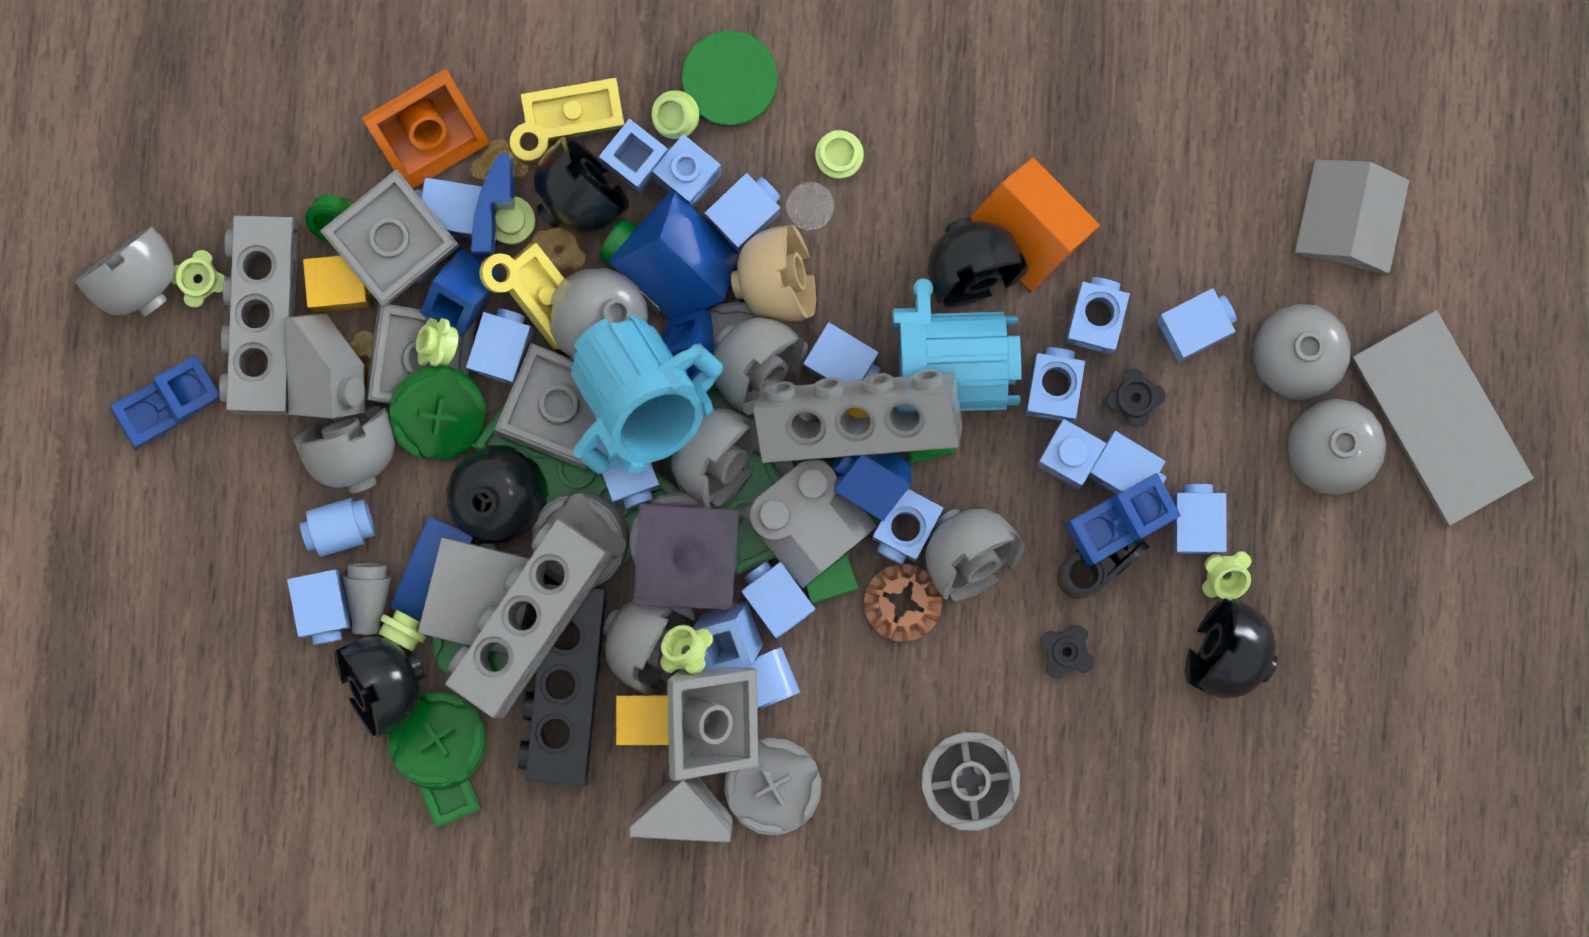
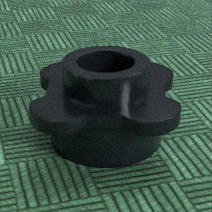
(1149, 397)
(1060, 664)

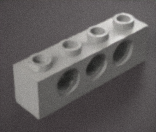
(278, 290)
(838, 434)
(470, 668)

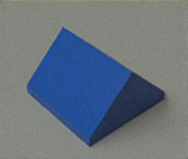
(677, 259)

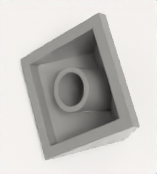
(1352, 214)
(712, 721)
(683, 812)

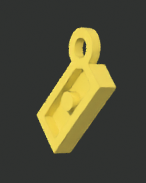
(567, 114)
(529, 281)

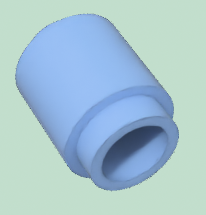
(337, 526)

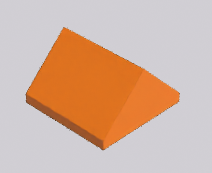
(426, 129)
(1040, 218)

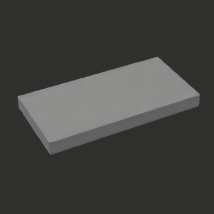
(1441, 418)

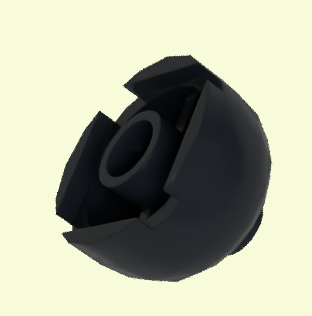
(575, 190)
(973, 260)
(513, 488)
(1235, 651)
(381, 681)

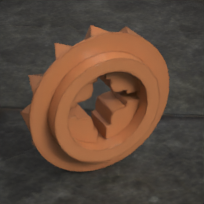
(881, 611)

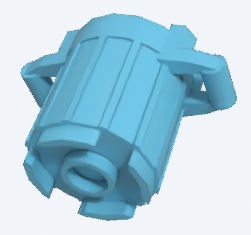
(960, 343)
(638, 394)

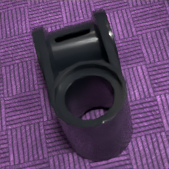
(1102, 571)

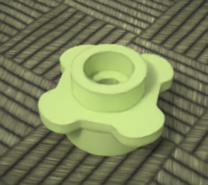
(184, 277)
(436, 342)
(1234, 583)
(677, 642)

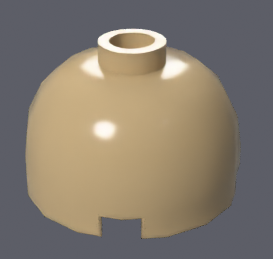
(774, 276)

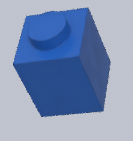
(458, 293)
(872, 481)

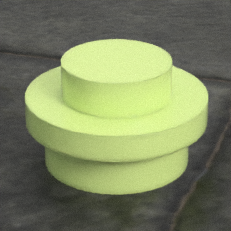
(675, 114)
(839, 154)
(516, 224)
(401, 630)

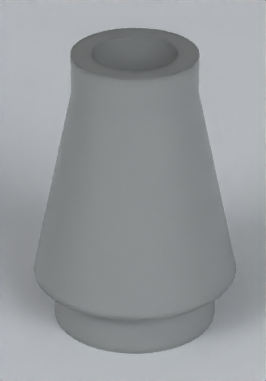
(366, 595)

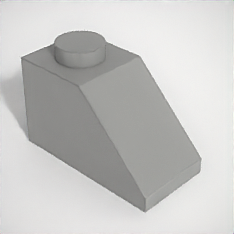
(322, 369)

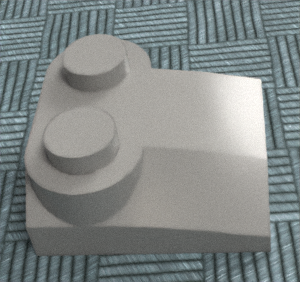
(807, 520)

